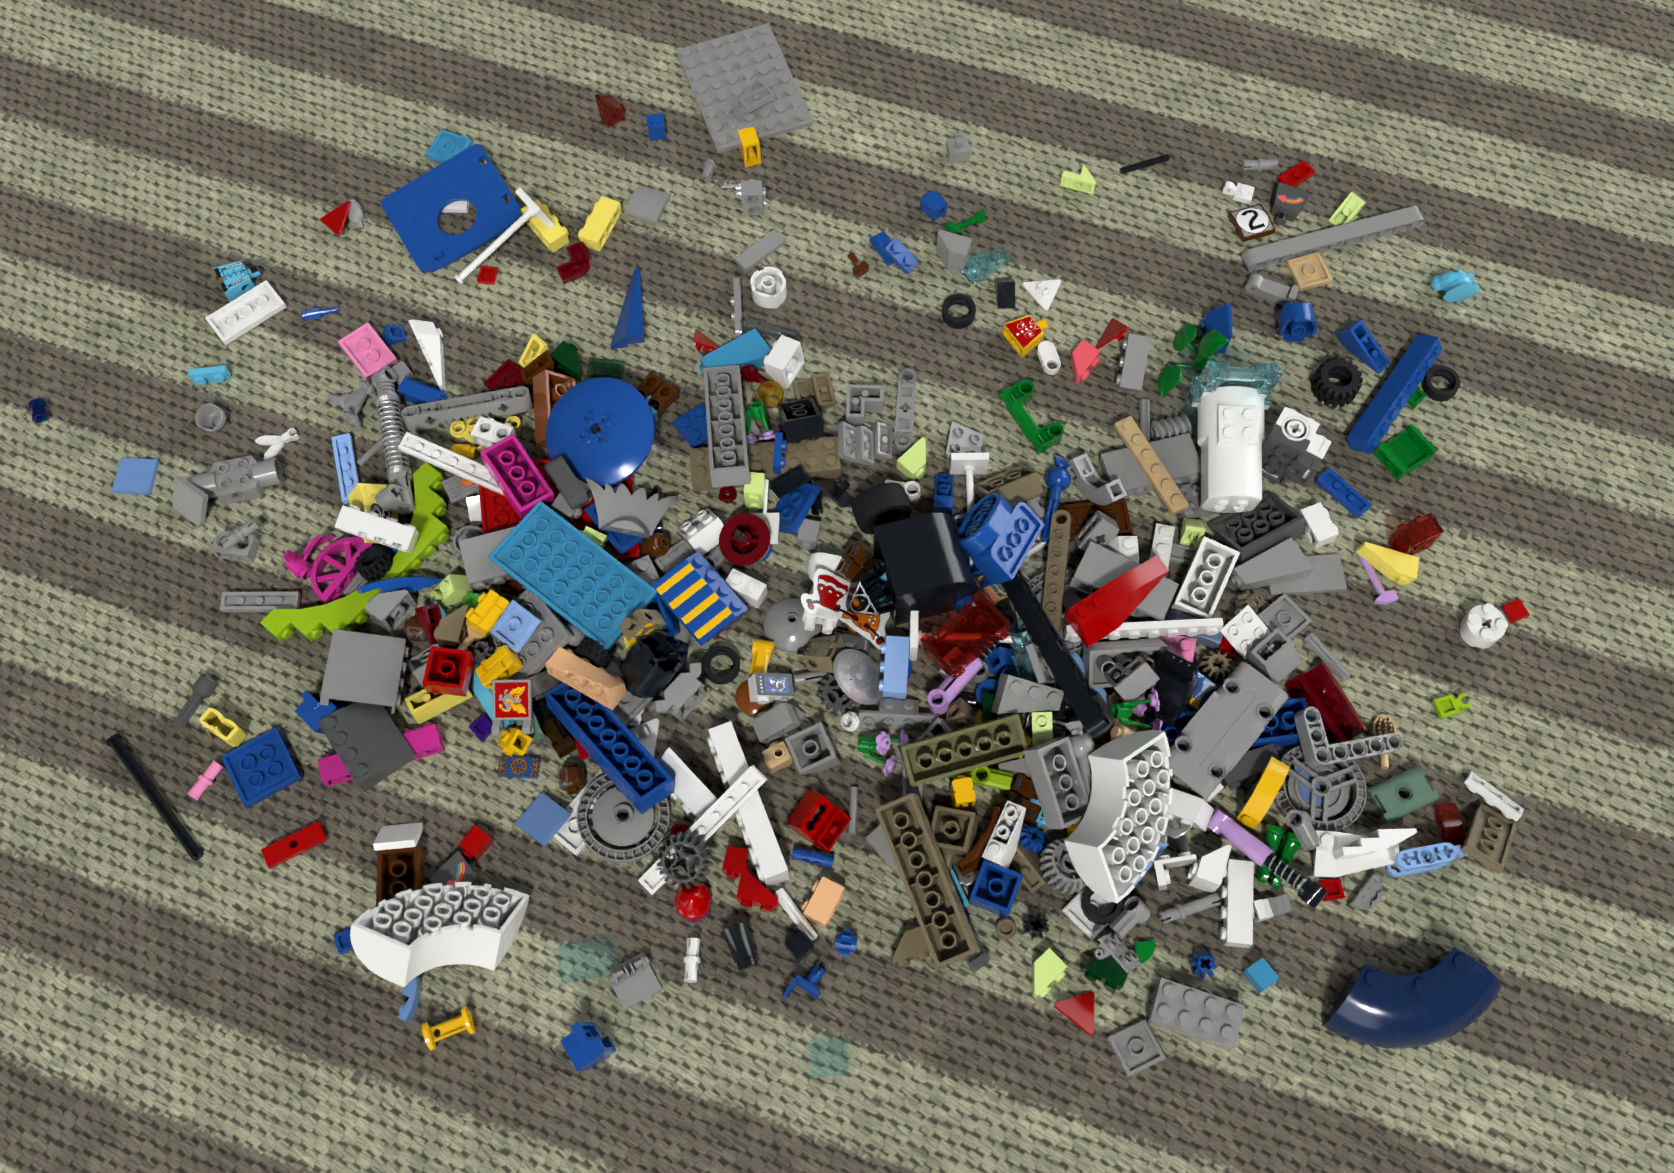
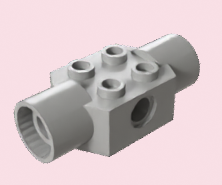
(239, 479)

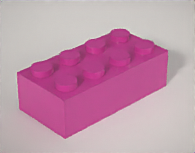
(516, 475)

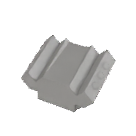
(681, 694)

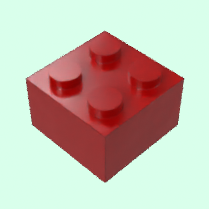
(448, 671)

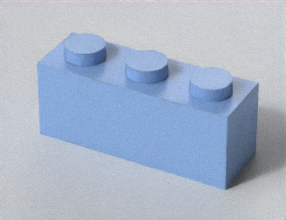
(894, 667)

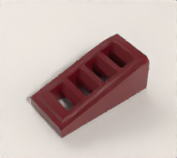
(424, 619)

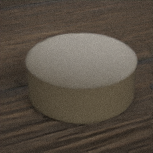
(1005, 929)

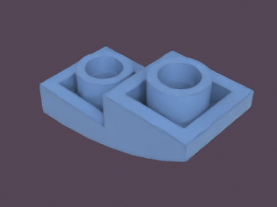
(409, 1007)

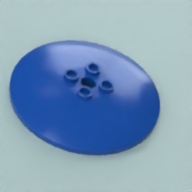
(624, 433)

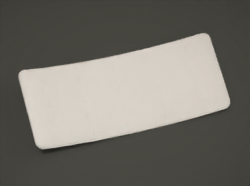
(474, 509)

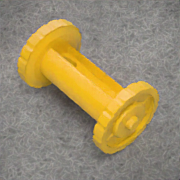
(448, 1028)

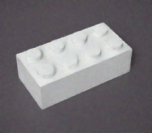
(1205, 579)

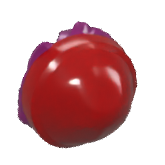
(693, 902)

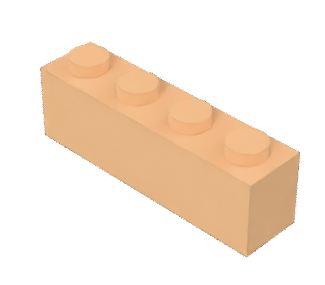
(586, 677)

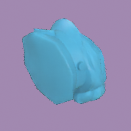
(1456, 285)

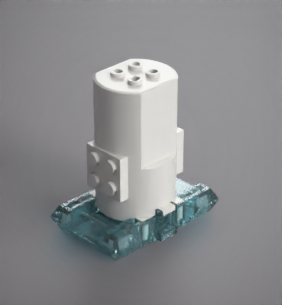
(1231, 432)

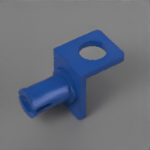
(807, 984)

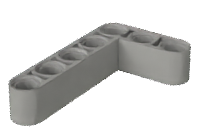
(1344, 749)

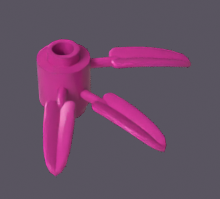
(298, 563)

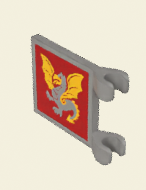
(512, 702)

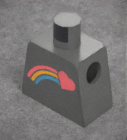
(1288, 203)
(455, 870)

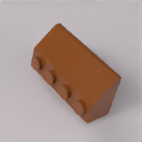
(547, 390)

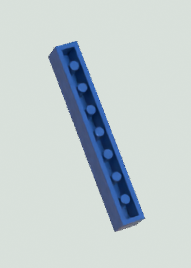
(1394, 393)

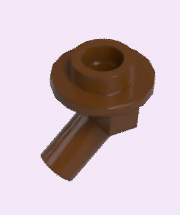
(860, 267)

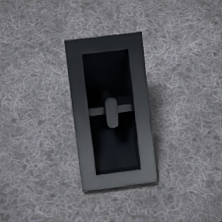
(1005, 292)

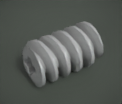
(1169, 427)

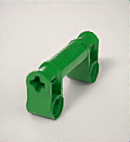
(1014, 400)

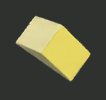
(534, 348)

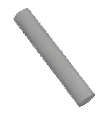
(853, 810)

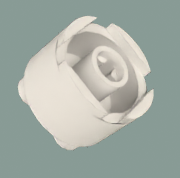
(768, 287)
(1483, 626)

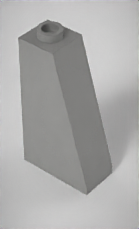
(1273, 566)

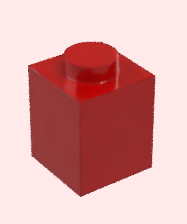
(475, 843)

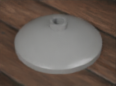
(788, 635)

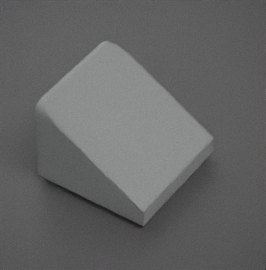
(401, 370)

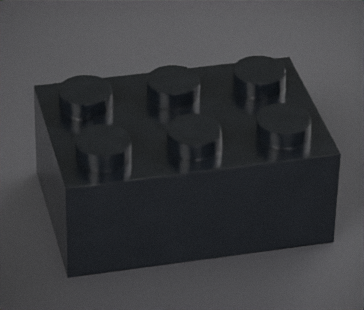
(800, 420)

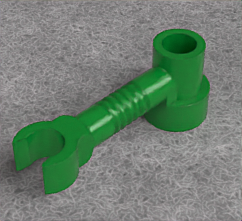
(956, 229)

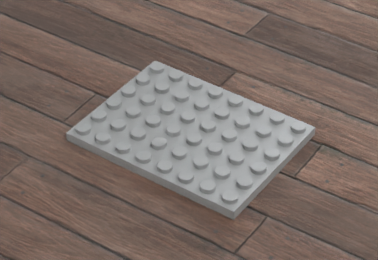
(724, 70)

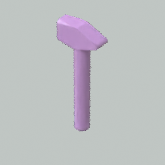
(1385, 597)

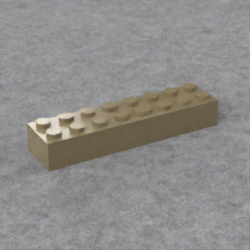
(816, 457)
(927, 881)

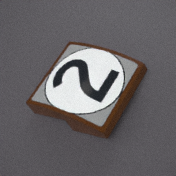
(1251, 222)

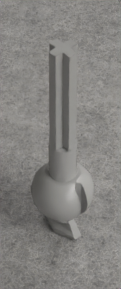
(1082, 747)

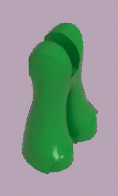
(1288, 848)

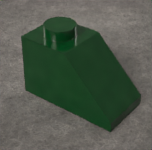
(568, 360)

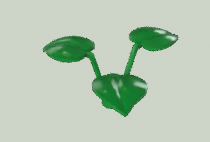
(1209, 345)

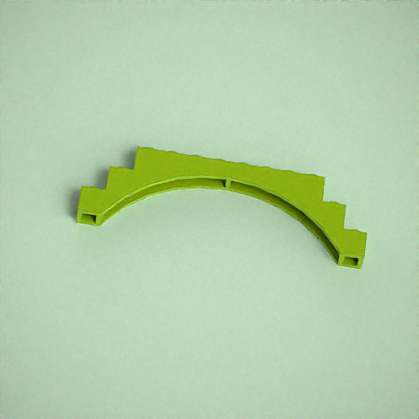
(349, 611)

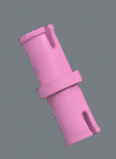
(205, 780)

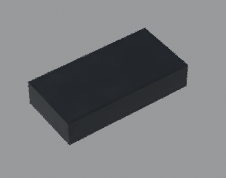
(789, 481)

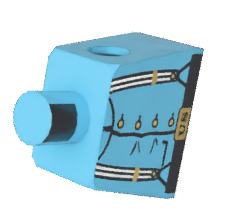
(236, 278)

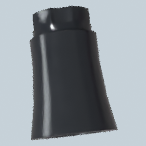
(740, 945)

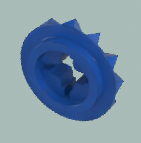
(1039, 842)

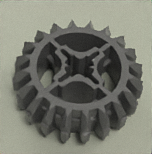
(686, 867)

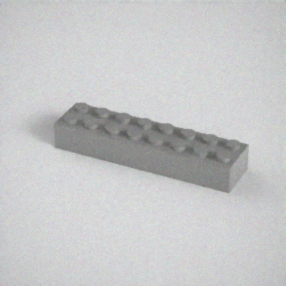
(726, 426)

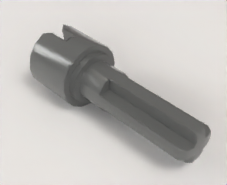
(201, 689)

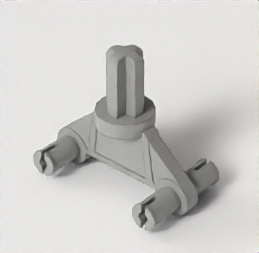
(352, 402)

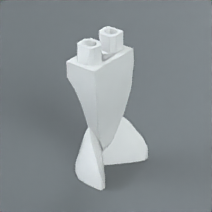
(828, 562)

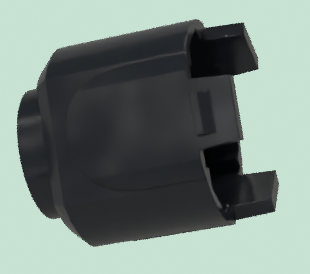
(650, 665)

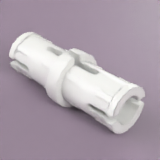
(691, 960)

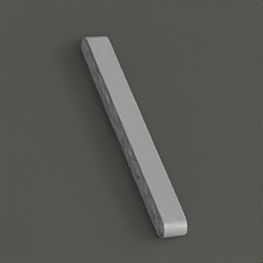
(1333, 237)

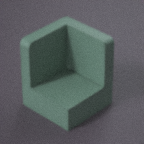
(538, 730)

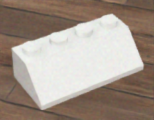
(687, 787)

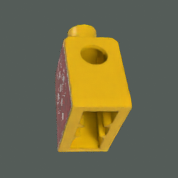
(1024, 333)

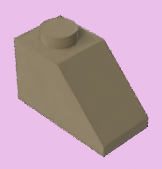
(452, 628)

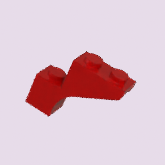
(750, 890)

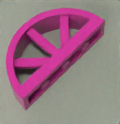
(347, 572)

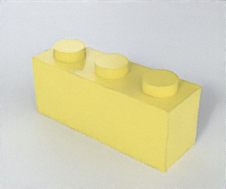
(600, 223)
(555, 236)
(427, 705)

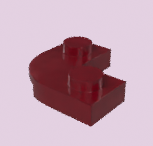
(578, 266)

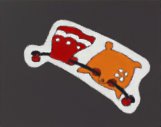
(831, 595)

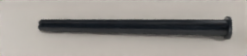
(154, 797)

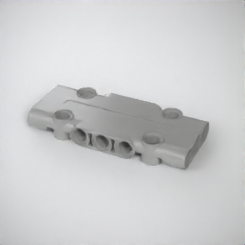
(1224, 730)

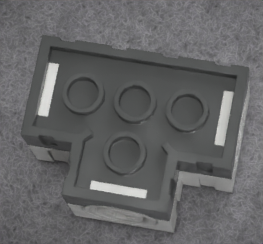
(1293, 449)

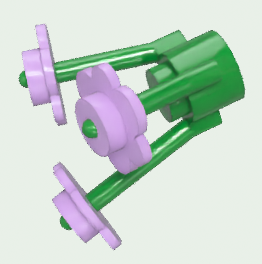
(882, 744)

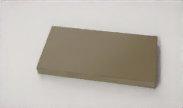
(1489, 837)

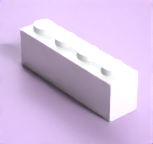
(1238, 904)

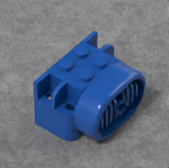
(998, 537)

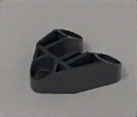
(863, 580)

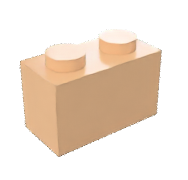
(823, 901)

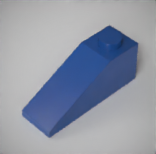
(1363, 345)

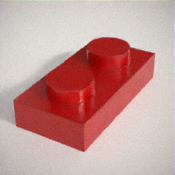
(1297, 174)

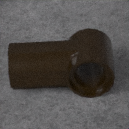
(560, 739)

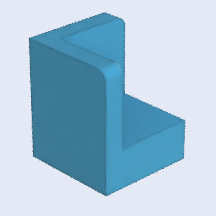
(1260, 975)

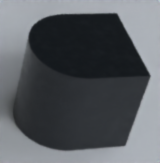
(923, 565)

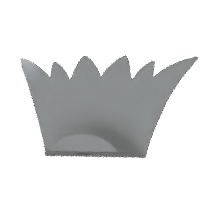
(628, 512)

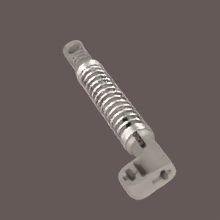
(398, 495)

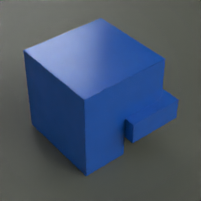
(312, 711)
(586, 1046)

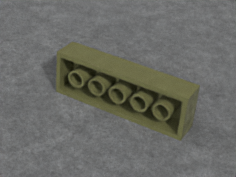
(963, 749)

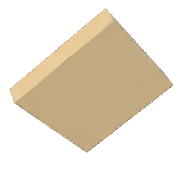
(1309, 271)

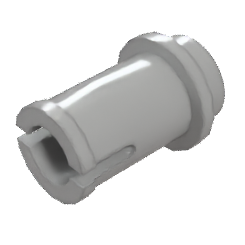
(709, 167)

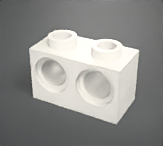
(495, 431)

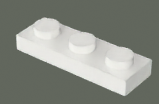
(1493, 796)

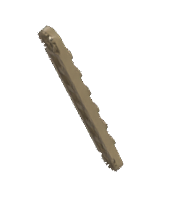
(1056, 569)

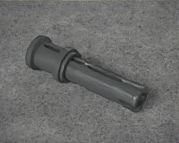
(764, 328)

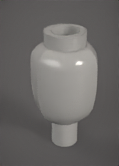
(356, 214)

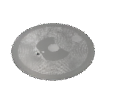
(857, 676)

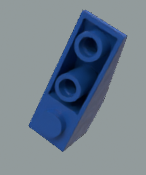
(943, 493)

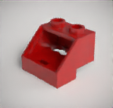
(831, 821)

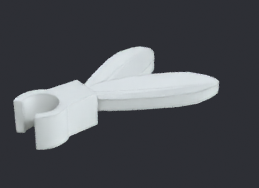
(276, 442)

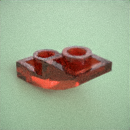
(1450, 820)

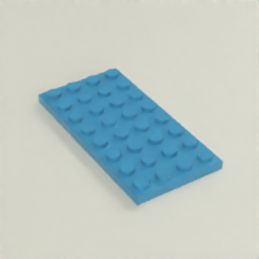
(572, 574)

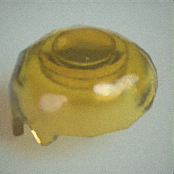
(770, 394)

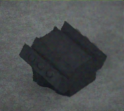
(1174, 687)

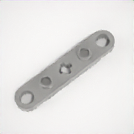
(905, 420)

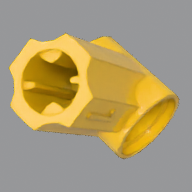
(761, 655)

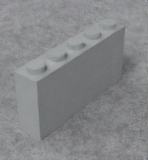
(1175, 453)
(1102, 566)
(478, 567)

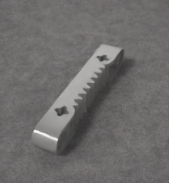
(419, 418)

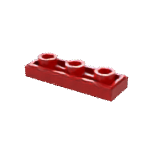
(283, 849)

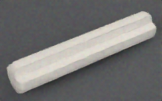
(795, 914)

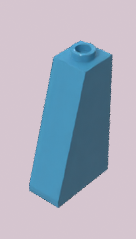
(744, 350)

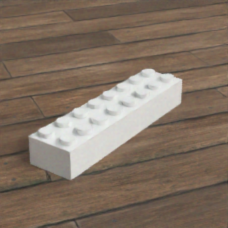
(752, 814)

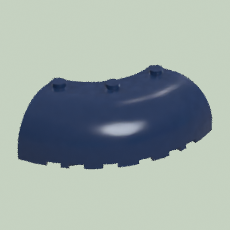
(1415, 1008)

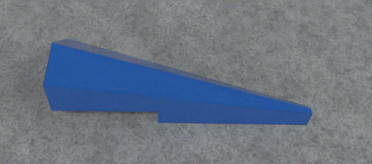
(630, 322)

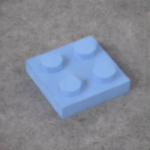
(515, 626)

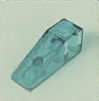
(986, 264)

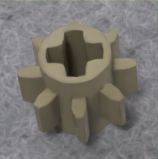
(1247, 599)

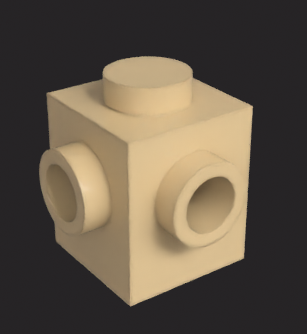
(777, 756)

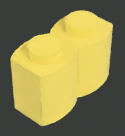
(222, 727)

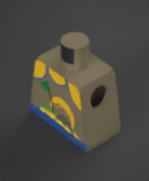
(641, 623)

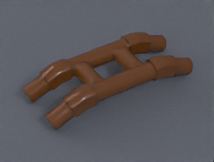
(974, 858)

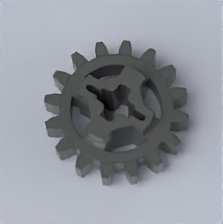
(836, 700)

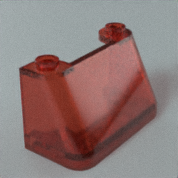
(966, 636)

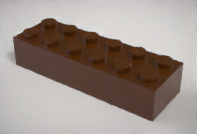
(399, 871)

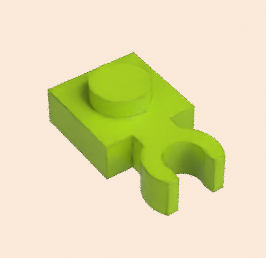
(1448, 706)

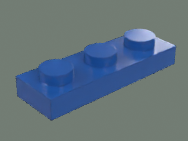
(1343, 493)

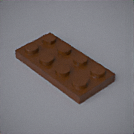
(1082, 513)

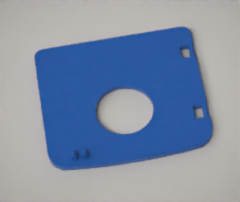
(418, 204)

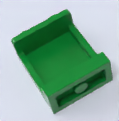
(1405, 452)

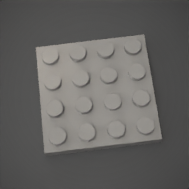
(542, 643)

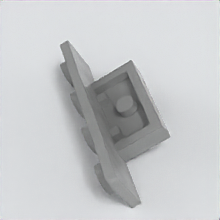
(896, 715)

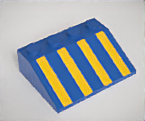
(699, 598)

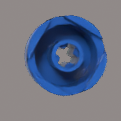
(1296, 321)

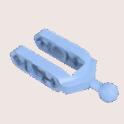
(1434, 853)

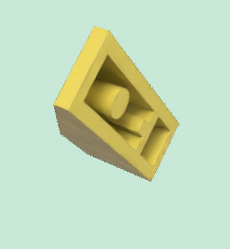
(1391, 563)

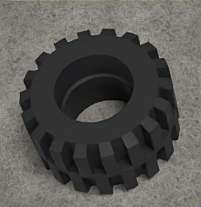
(1334, 394)

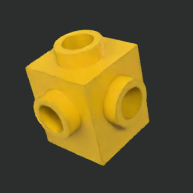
(514, 741)

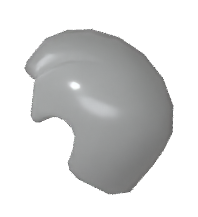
(208, 415)

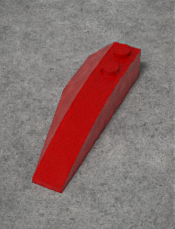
(1114, 603)

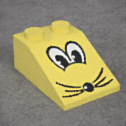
(364, 497)

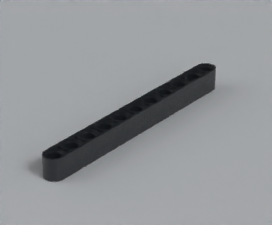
(1056, 655)

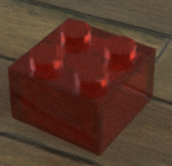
(1416, 535)

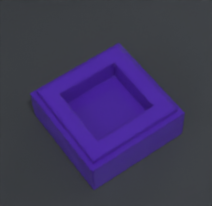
(481, 727)

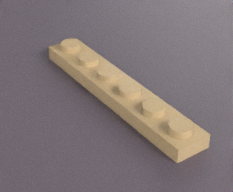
(1151, 465)

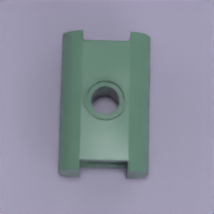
(1416, 792)

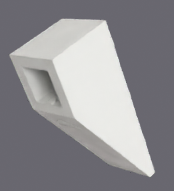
(1005, 836)

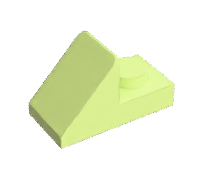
(1082, 182)
(1347, 210)

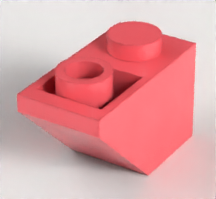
(1083, 359)

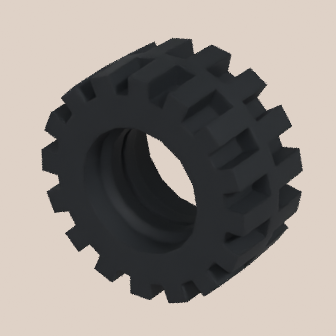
(373, 563)
(594, 653)

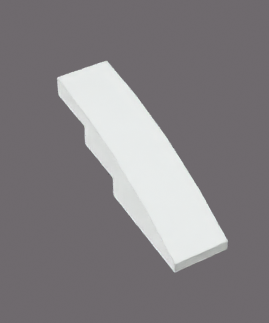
(1376, 842)

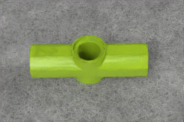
(995, 778)

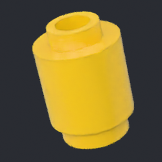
(465, 450)

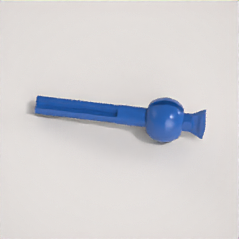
(1057, 480)

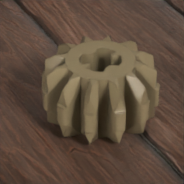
(1218, 660)

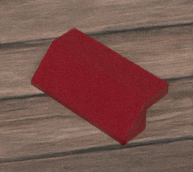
(1325, 694)

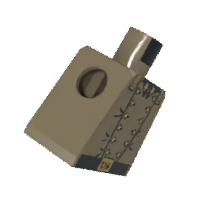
(821, 653)

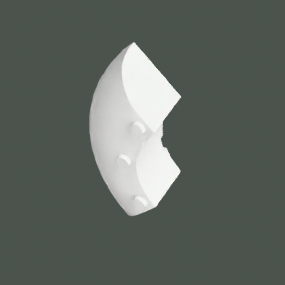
(1123, 813)
(438, 929)

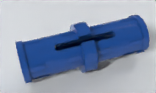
(812, 857)

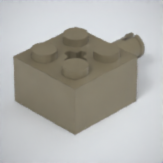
(959, 843)

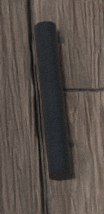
(1140, 165)

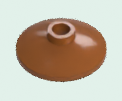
(743, 701)

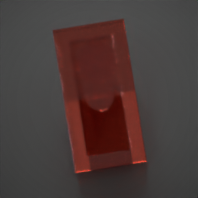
(610, 110)

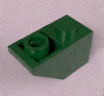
(1106, 971)

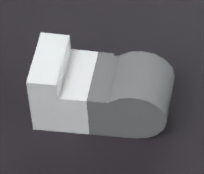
(1271, 908)

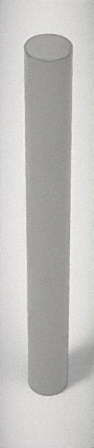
(373, 450)

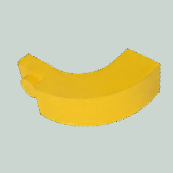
(1263, 793)

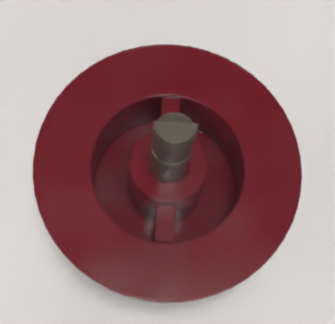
(744, 539)

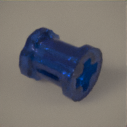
(38, 410)

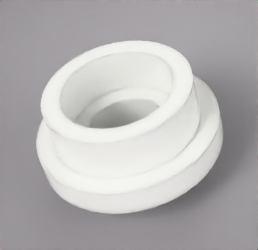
(850, 721)

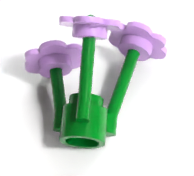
(757, 411)
(1124, 710)

